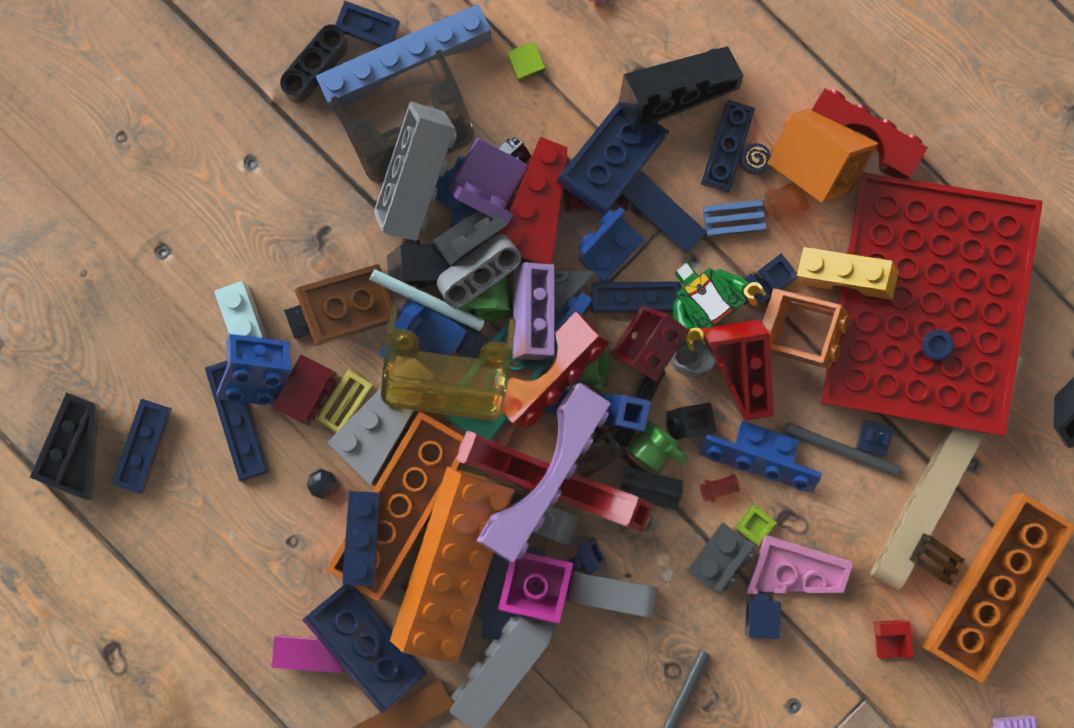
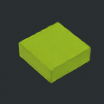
(526, 61)
(755, 525)

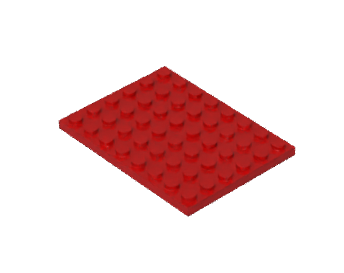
(960, 271)

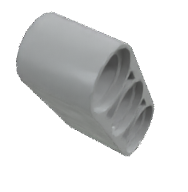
(485, 257)
(612, 594)

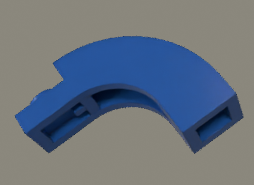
(624, 411)

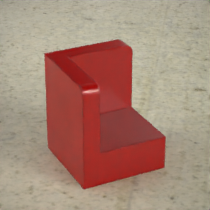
(893, 639)

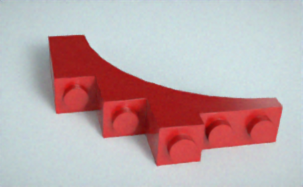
(575, 491)

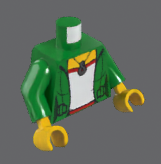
(709, 299)

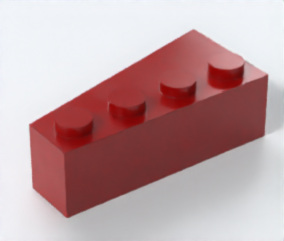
(538, 204)

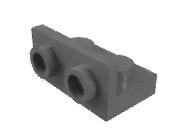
(468, 236)
(721, 559)

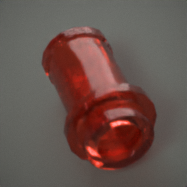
(720, 487)

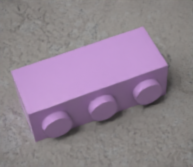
(533, 311)

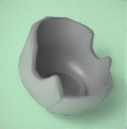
(695, 362)

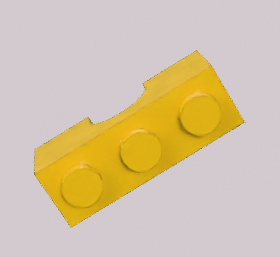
(831, 269)

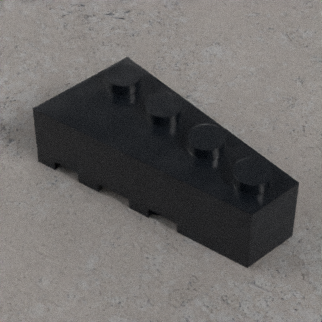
(678, 86)

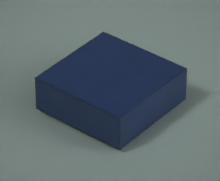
(778, 273)

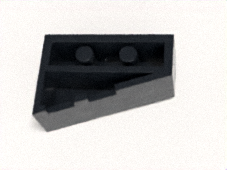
(417, 263)
(70, 448)

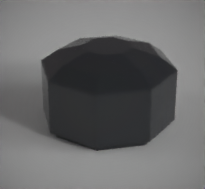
(322, 483)

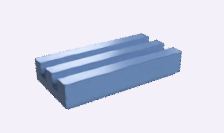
(759, 215)

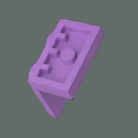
(487, 179)

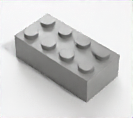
(414, 171)

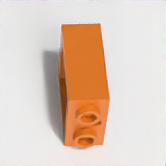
(776, 315)

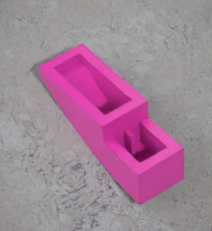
(302, 654)

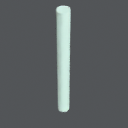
(426, 300)

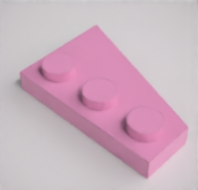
(792, 567)

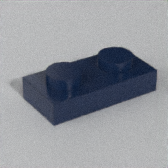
(367, 24)

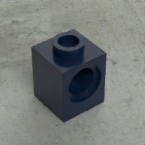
(763, 617)

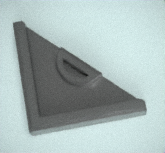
(568, 284)

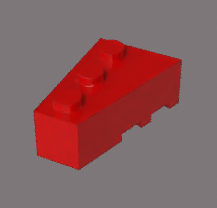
(744, 363)

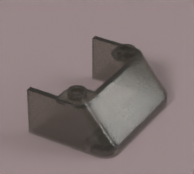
(377, 149)

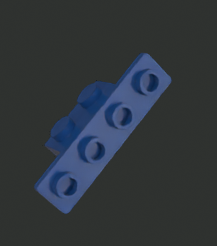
(763, 454)

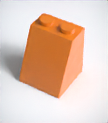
(821, 155)

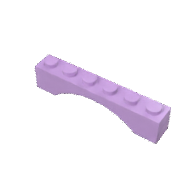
(577, 419)

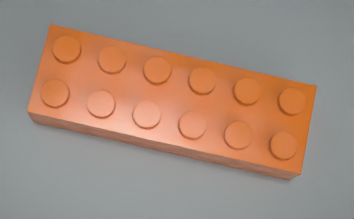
(407, 498)
(449, 567)
(998, 587)

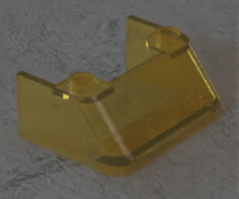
(444, 381)

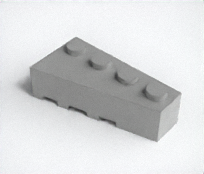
(372, 437)
(501, 670)

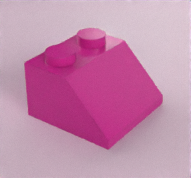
(536, 587)

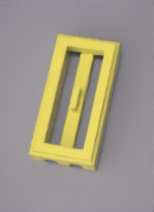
(335, 395)

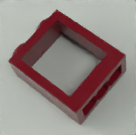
(639, 353)

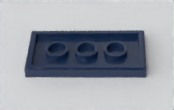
(610, 160)
(363, 647)

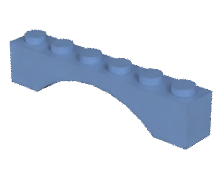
(363, 74)

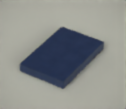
(493, 619)

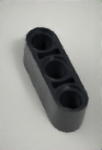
(314, 50)

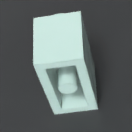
(240, 310)

